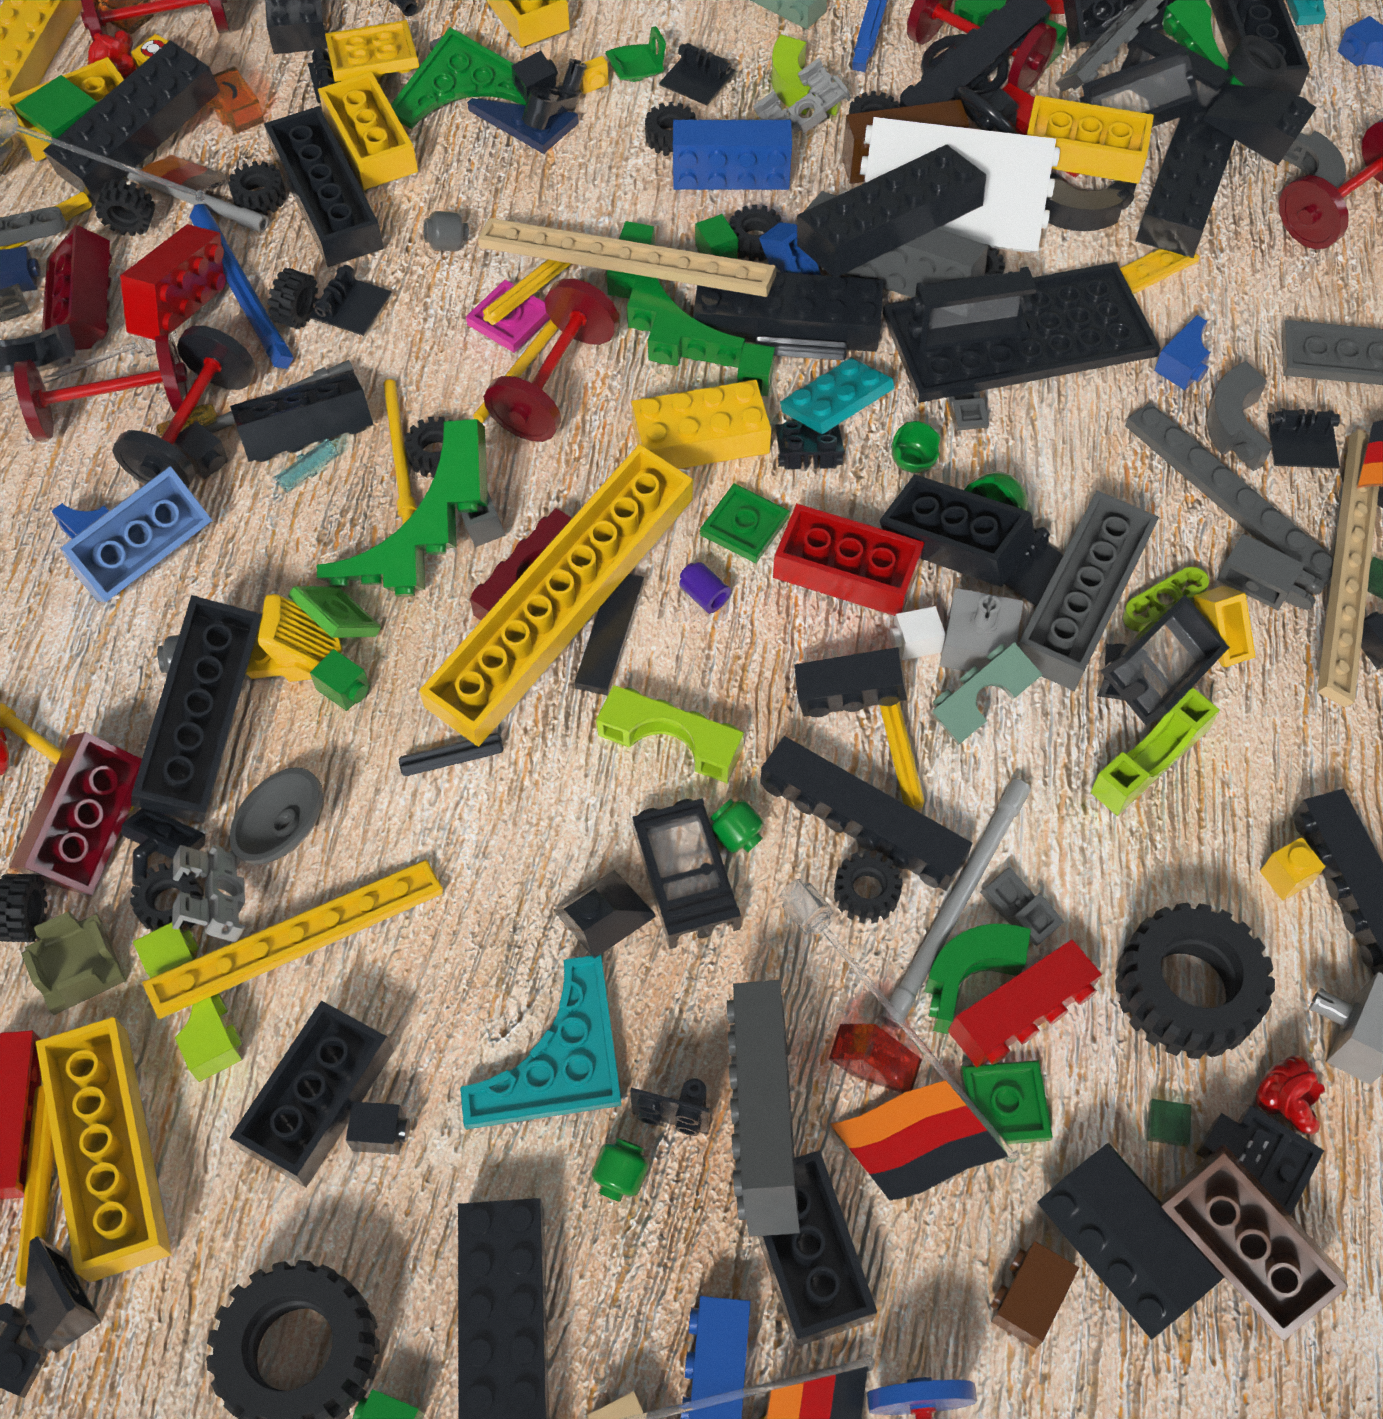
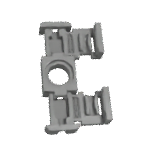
(826, 96)
(216, 908)

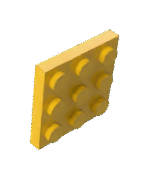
(372, 48)

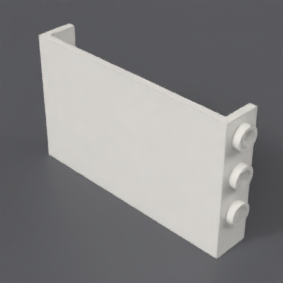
(1014, 168)

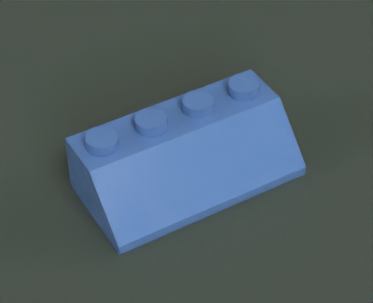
(135, 535)

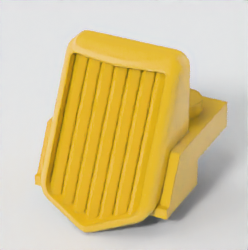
(288, 642)

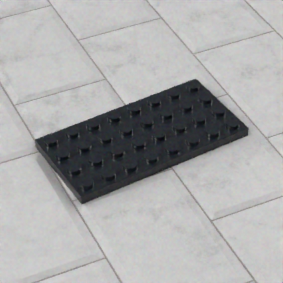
(1075, 325)

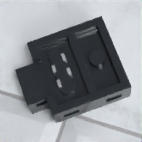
(1268, 1150)

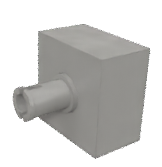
(978, 627)
(1360, 1037)

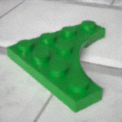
(452, 72)

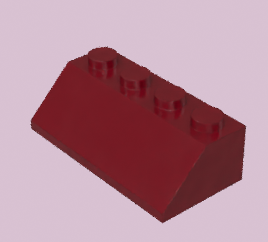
(78, 287)
(79, 815)

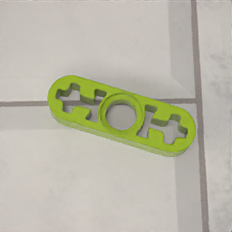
(1170, 586)

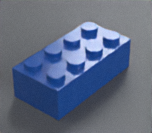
(732, 154)

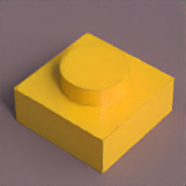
(595, 75)

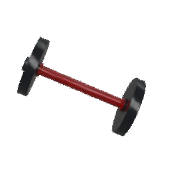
(216, 361)

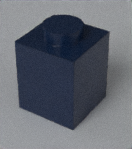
(18, 267)

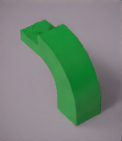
(976, 950)

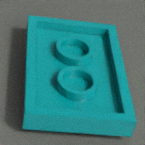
(837, 395)

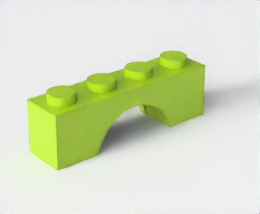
(631, 716)
(1174, 735)
(205, 1039)

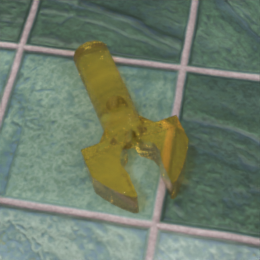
(204, 414)

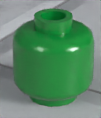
(737, 826)
(620, 1169)

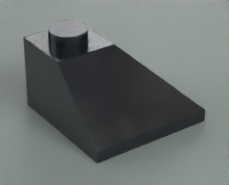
(604, 913)
(55, 1299)

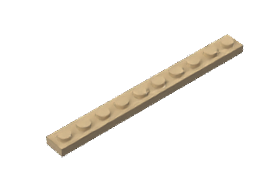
(628, 257)
(1348, 581)

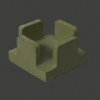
(72, 961)

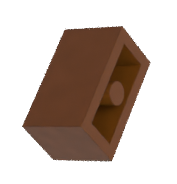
(1034, 1293)

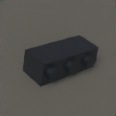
(850, 682)

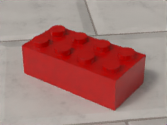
(172, 281)
(848, 560)

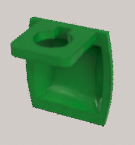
(640, 60)

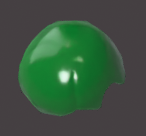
(915, 447)

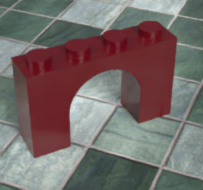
(509, 571)

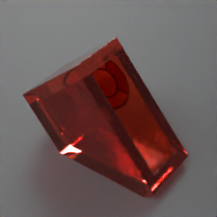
(875, 1057)

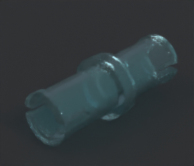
(306, 465)

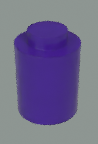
(704, 587)

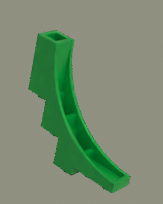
(671, 329)
(432, 527)

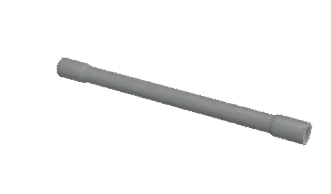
(241, 215)
(1008, 809)

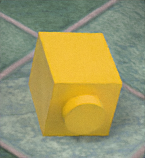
(1292, 868)

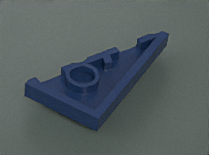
(509, 119)

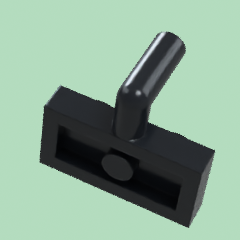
(159, 834)
(17, 1363)

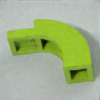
(787, 61)

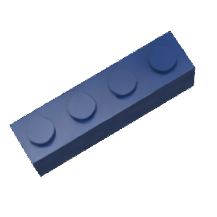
(718, 1356)

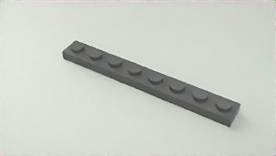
(1228, 490)

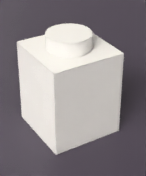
(918, 633)

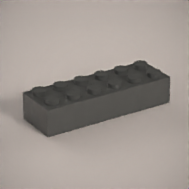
(927, 259)
(1086, 588)
(761, 1110)

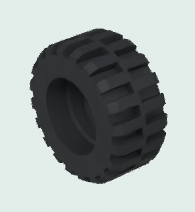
(1223, 946)
(252, 1314)

